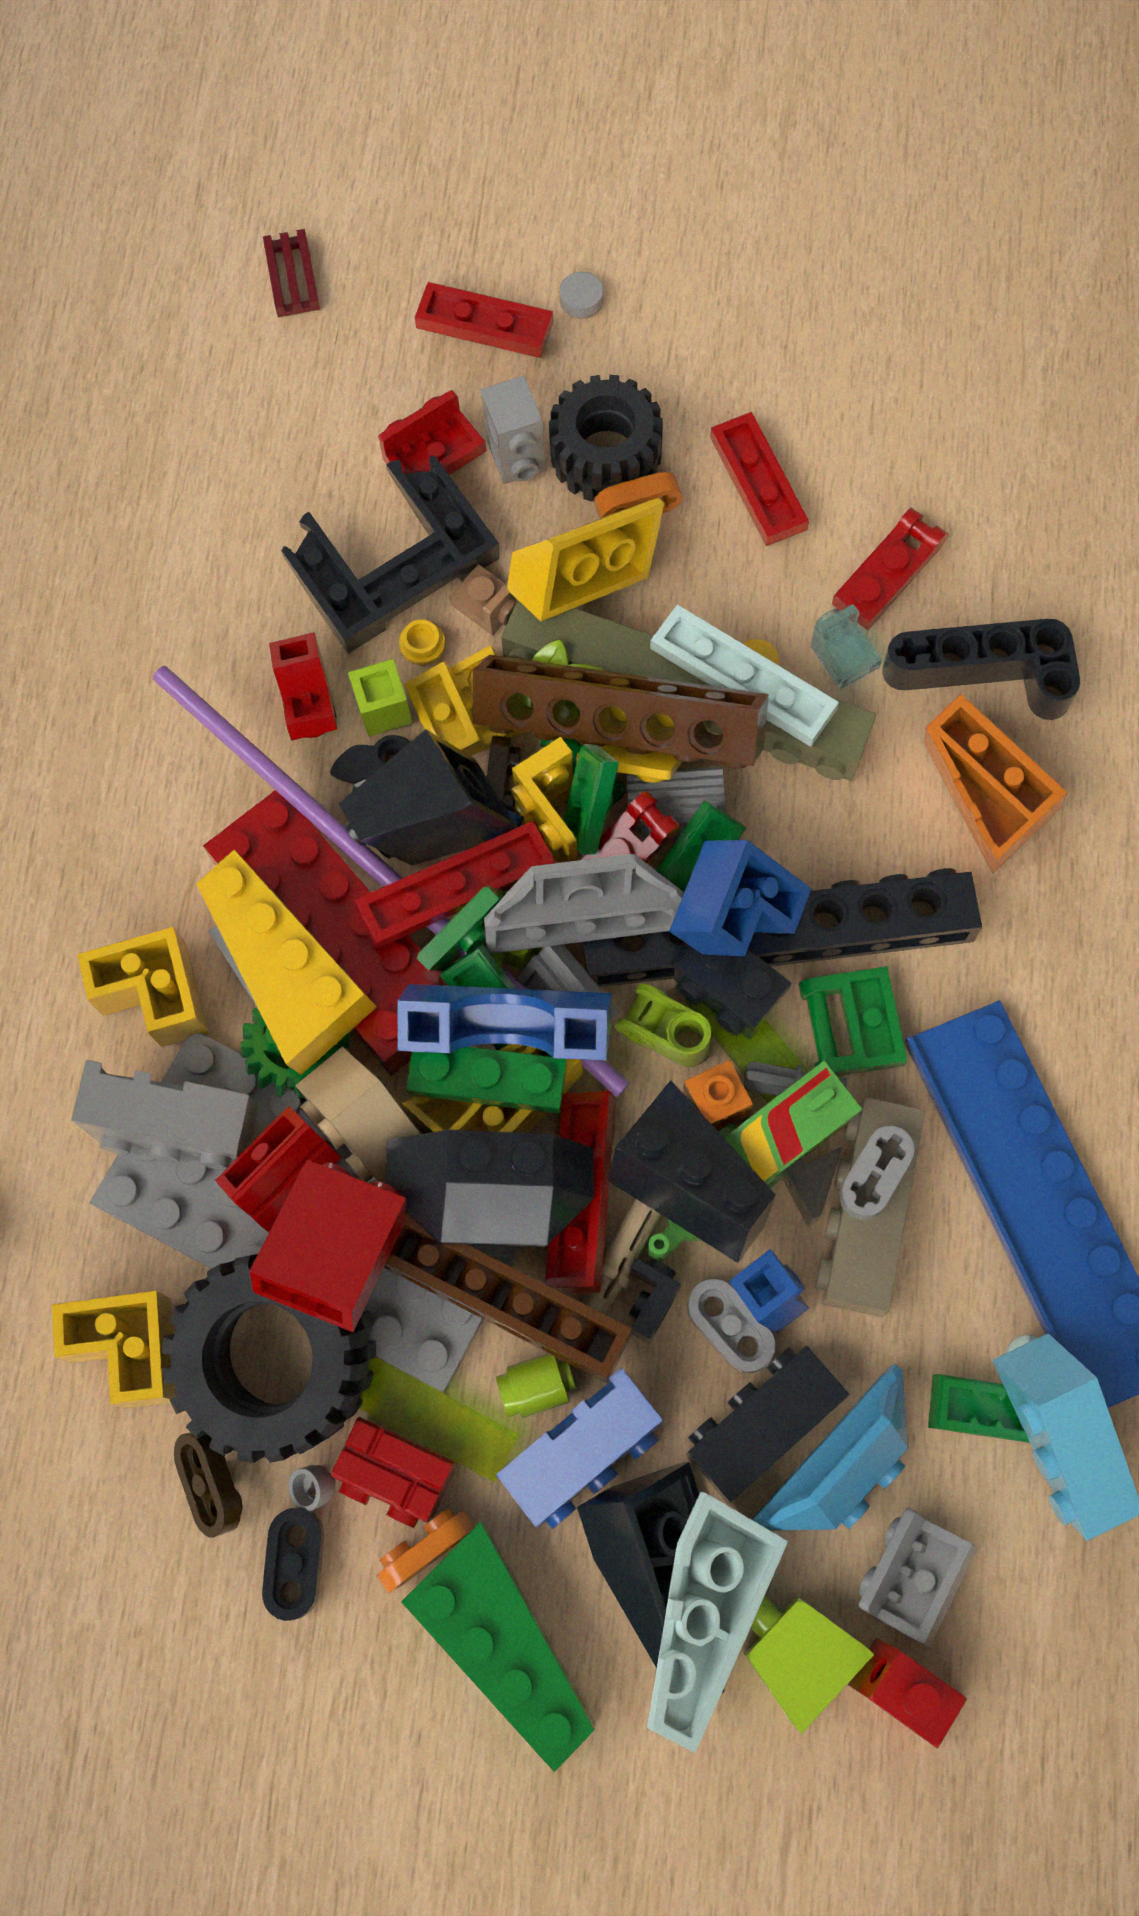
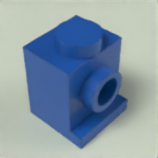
(770, 1292)

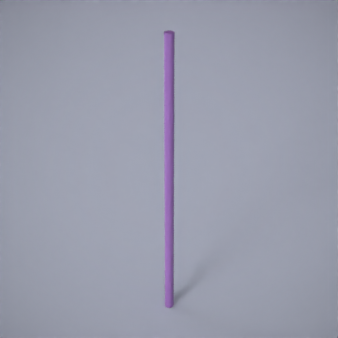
(324, 820)

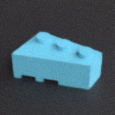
(1070, 1436)

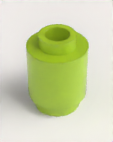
(535, 1385)

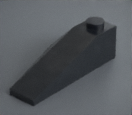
(635, 1542)

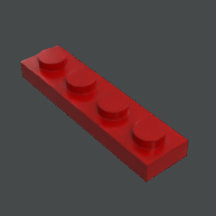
(450, 884)
(578, 1250)

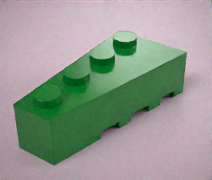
(497, 1641)

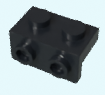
(734, 987)

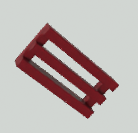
(286, 245)

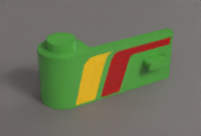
(793, 1123)

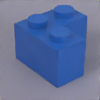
(734, 895)

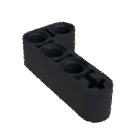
(918, 660)

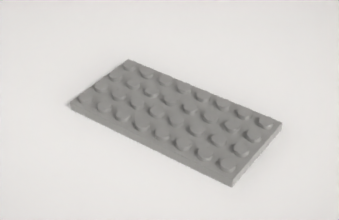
(196, 1217)

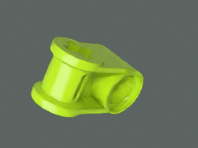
(658, 1020)

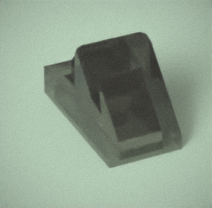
(811, 1183)

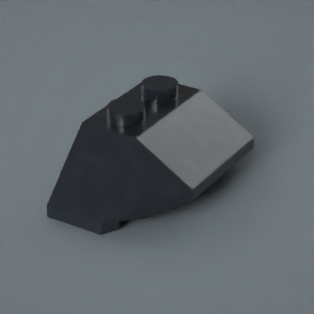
(491, 1185)

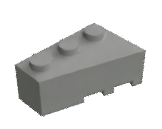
(164, 1117)

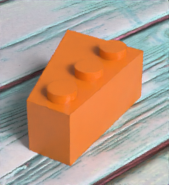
(991, 781)

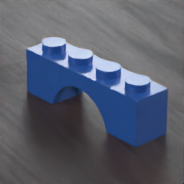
(459, 1016)

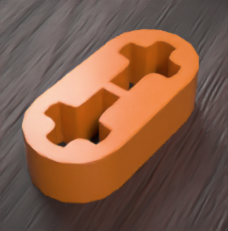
(640, 490)

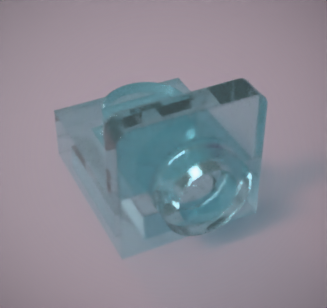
(844, 646)

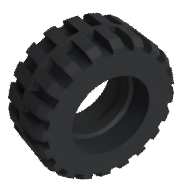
(218, 1400)

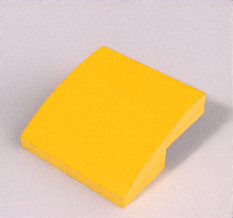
(446, 700)

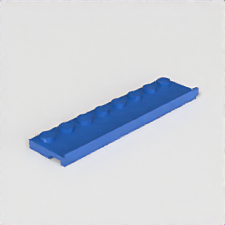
(1035, 1192)

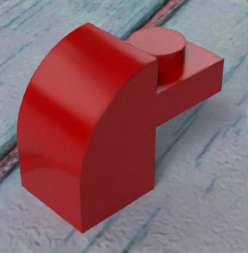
(303, 686)

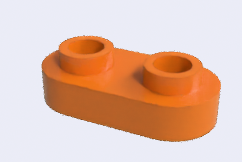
(405, 1562)

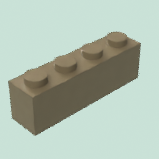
(867, 1251)

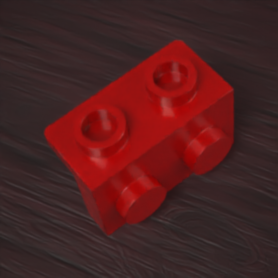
(435, 431)

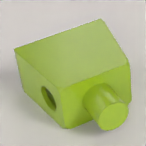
(803, 1658)

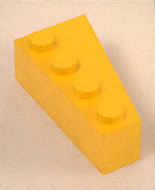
(289, 973)

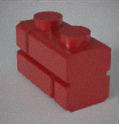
(270, 1165)
(392, 1471)

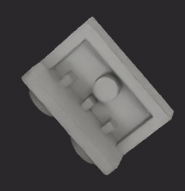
(916, 1577)

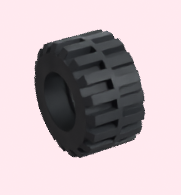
(598, 408)

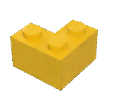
(149, 973)
(126, 1333)

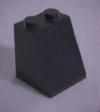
(426, 804)

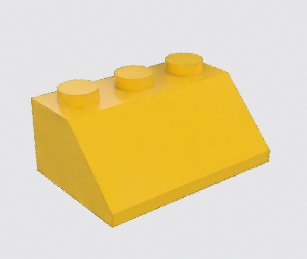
(586, 561)

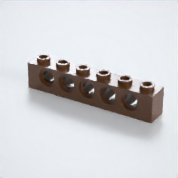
(736, 711)
(510, 1301)

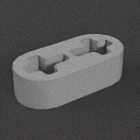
(887, 1179)

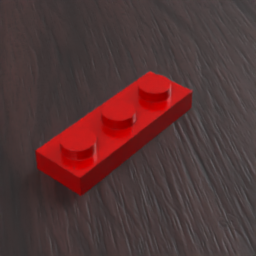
(484, 319)
(759, 479)

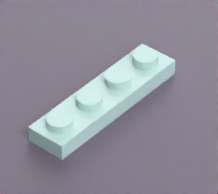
(730, 664)

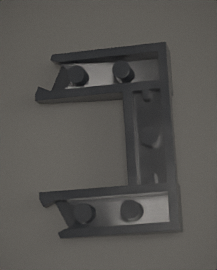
(362, 606)

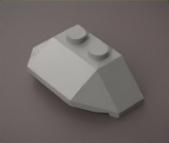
(582, 904)

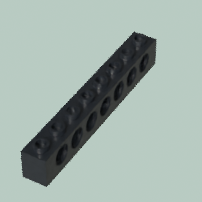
(948, 893)

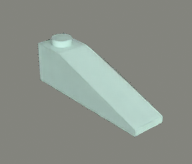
(712, 1601)

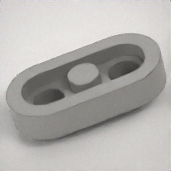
(730, 1326)

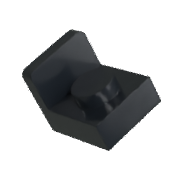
(652, 1308)

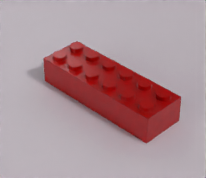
(321, 894)

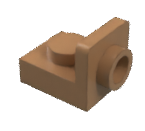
(484, 600)

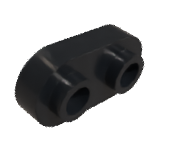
(292, 1563)

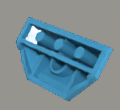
(845, 1464)

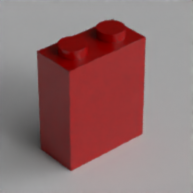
(329, 1244)

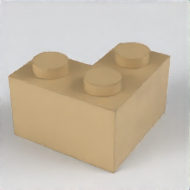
(354, 1111)

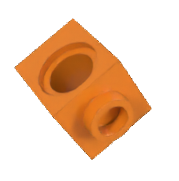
(719, 1095)

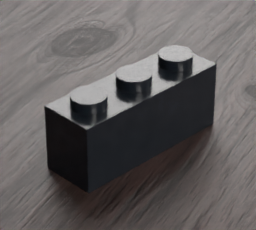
(765, 1422)

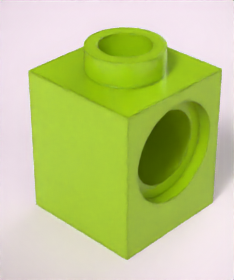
(380, 697)

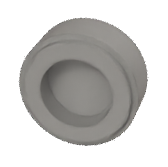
(581, 295)

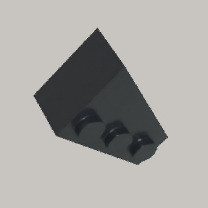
(692, 1175)

